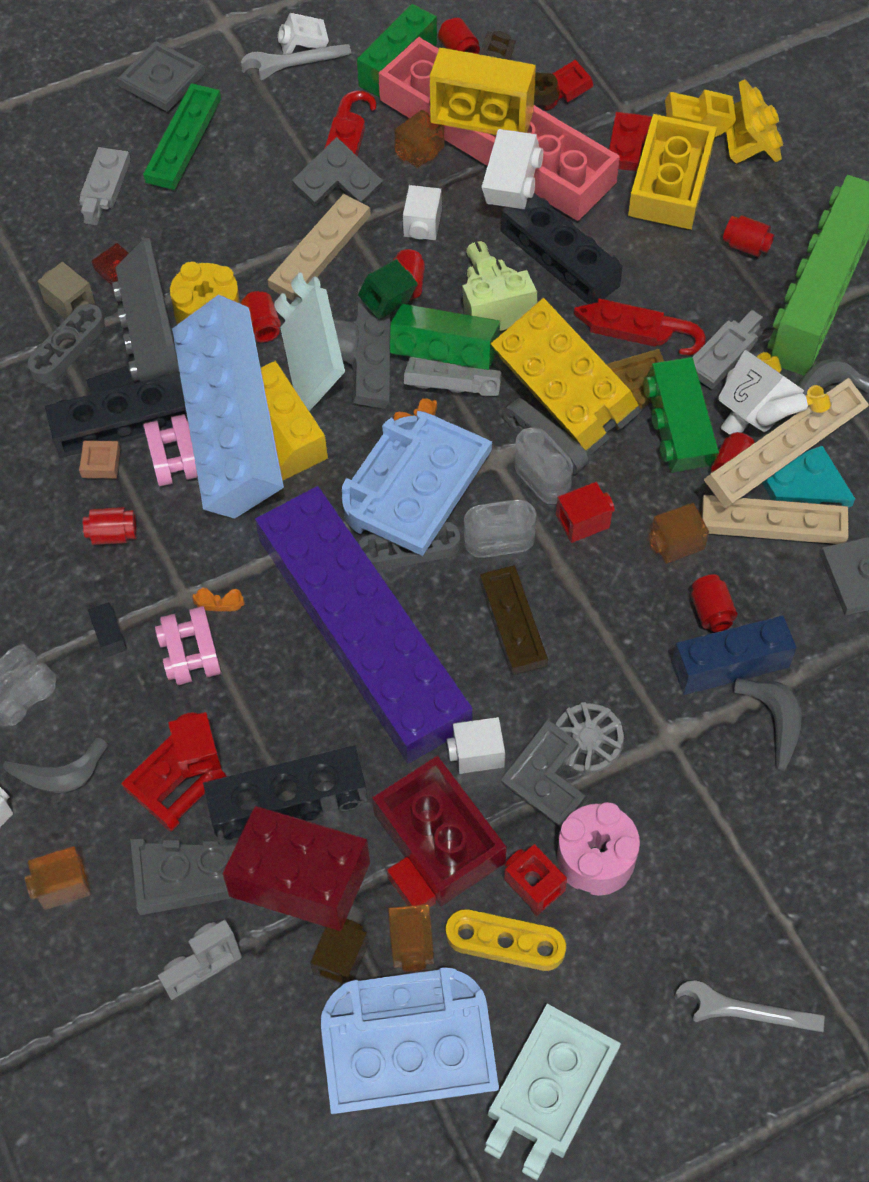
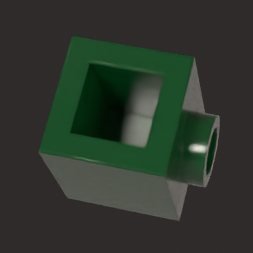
(387, 289)

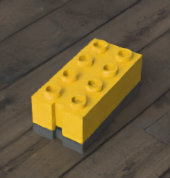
(566, 376)

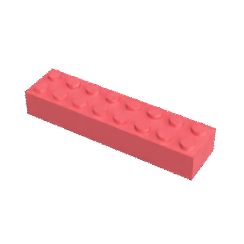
(573, 168)

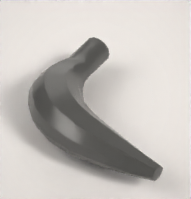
(830, 372)
(785, 711)
(59, 778)

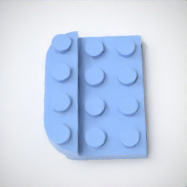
(413, 479)
(407, 1040)

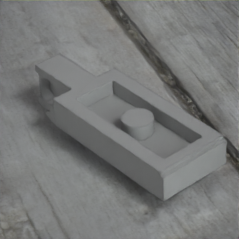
(103, 183)
(725, 348)
(455, 378)

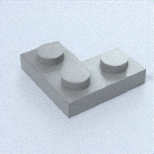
(213, 950)

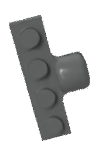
(367, 349)

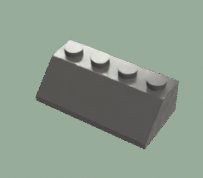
(144, 315)

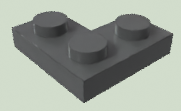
(334, 168)
(536, 777)

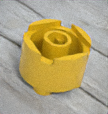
(198, 285)

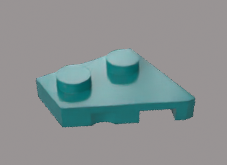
(809, 480)

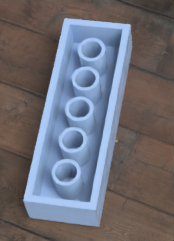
(226, 408)

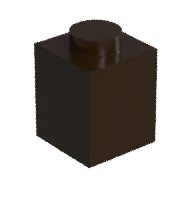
(340, 953)

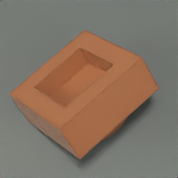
(99, 459)

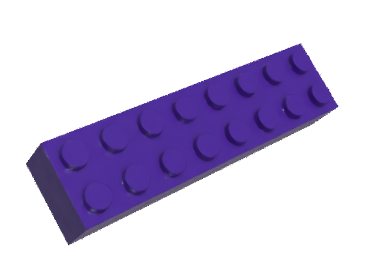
(363, 624)

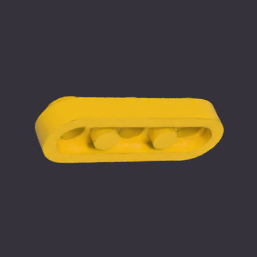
(490, 928)

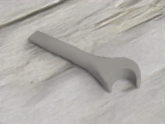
(271, 63)
(714, 1004)

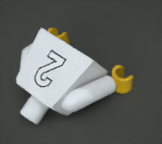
(763, 395)

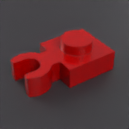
(572, 82)

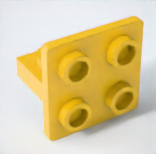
(754, 127)

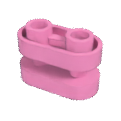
(162, 465)
(178, 664)

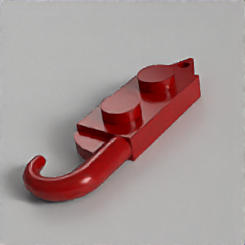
(347, 125)
(637, 324)

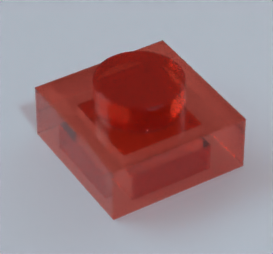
(108, 260)

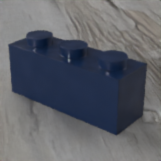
(733, 654)

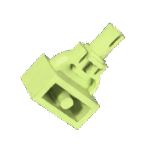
(496, 292)

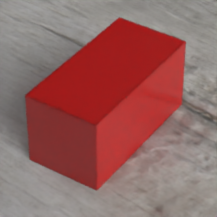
(410, 884)

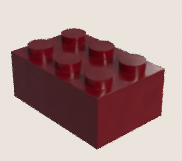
(439, 830)
(297, 868)

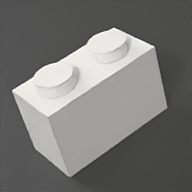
(512, 169)

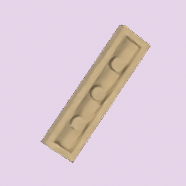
(320, 245)
(777, 520)

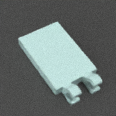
(310, 340)
(550, 1087)

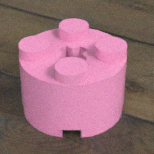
(603, 828)

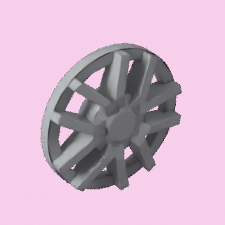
(592, 736)

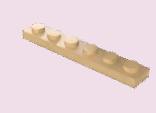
(784, 444)

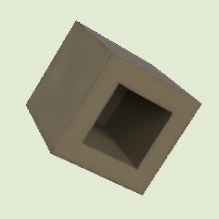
(65, 290)

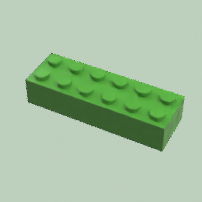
(822, 277)

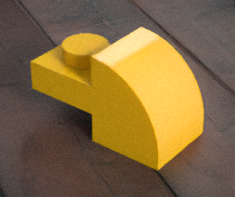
(708, 109)

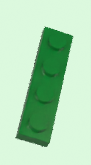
(182, 136)

